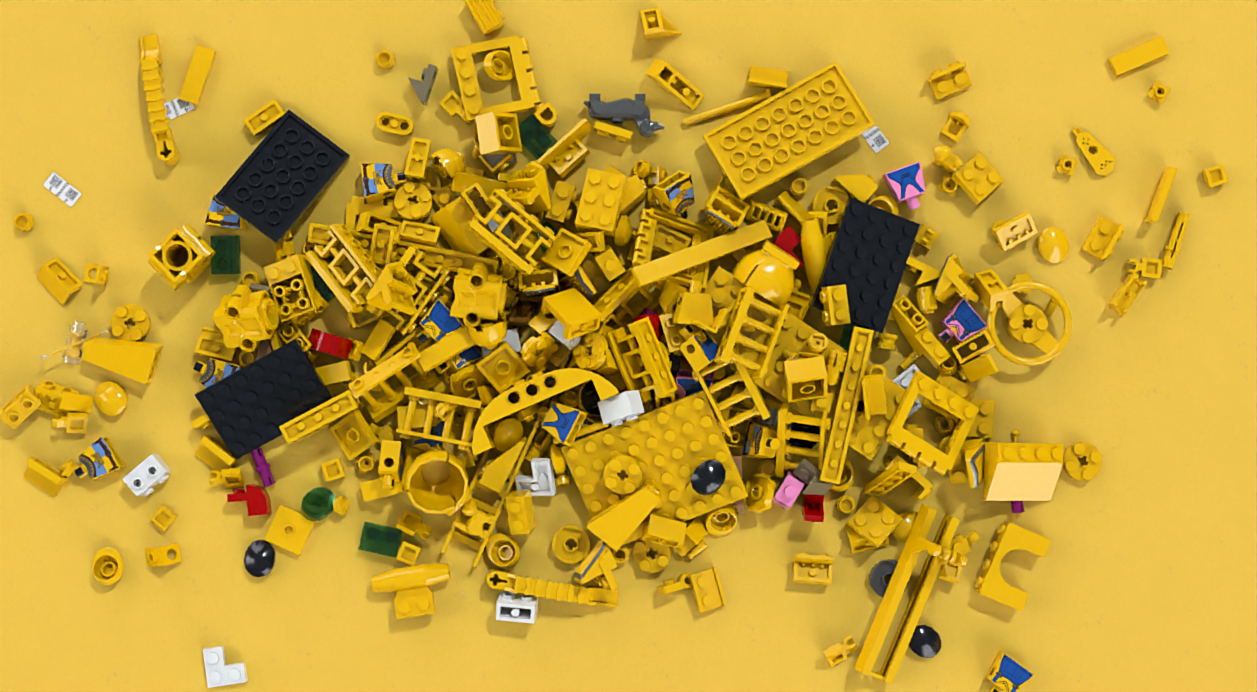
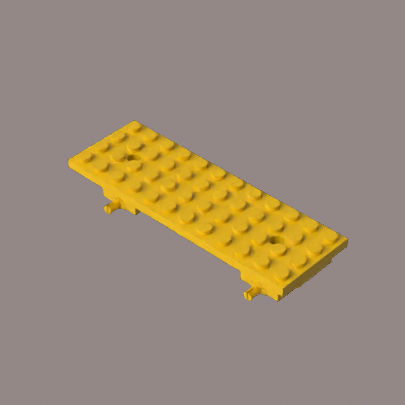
(794, 335)

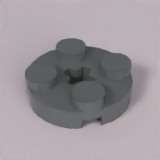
(878, 573)

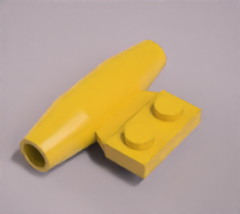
(814, 250)
(412, 588)

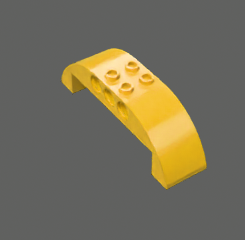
(503, 406)

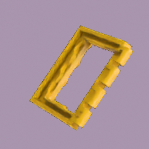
(468, 79)
(358, 206)
(646, 238)
(917, 447)

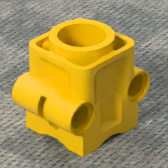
(165, 256)
(478, 295)
(246, 318)

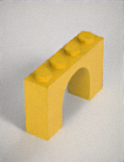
(991, 582)

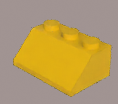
(452, 222)

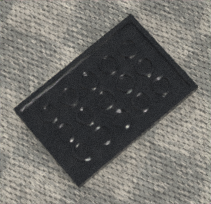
(282, 176)
(870, 260)
(262, 397)

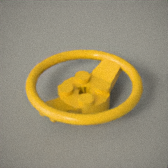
(1035, 334)

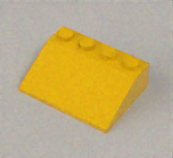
(1021, 470)

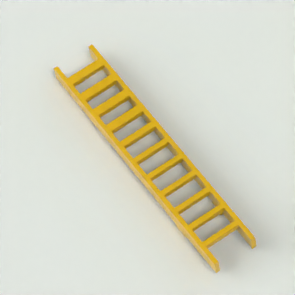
(475, 482)

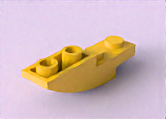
(916, 333)

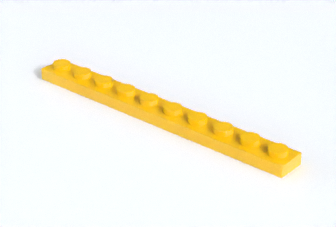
(433, 255)

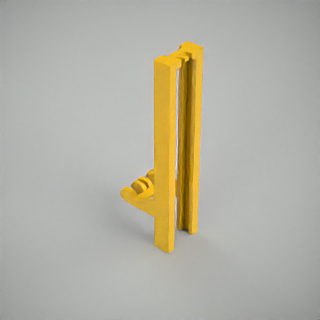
(938, 555)

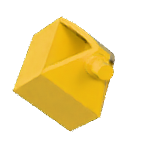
(496, 134)
(804, 376)

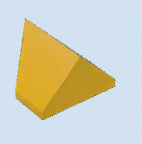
(656, 24)

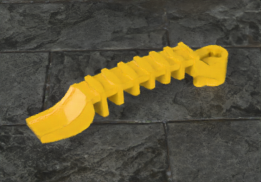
(157, 111)
(588, 595)

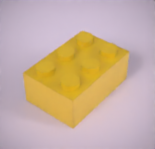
(601, 202)

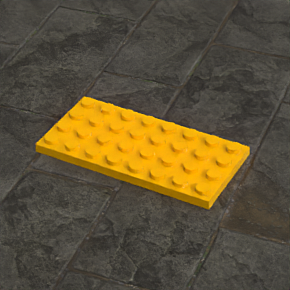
(788, 130)

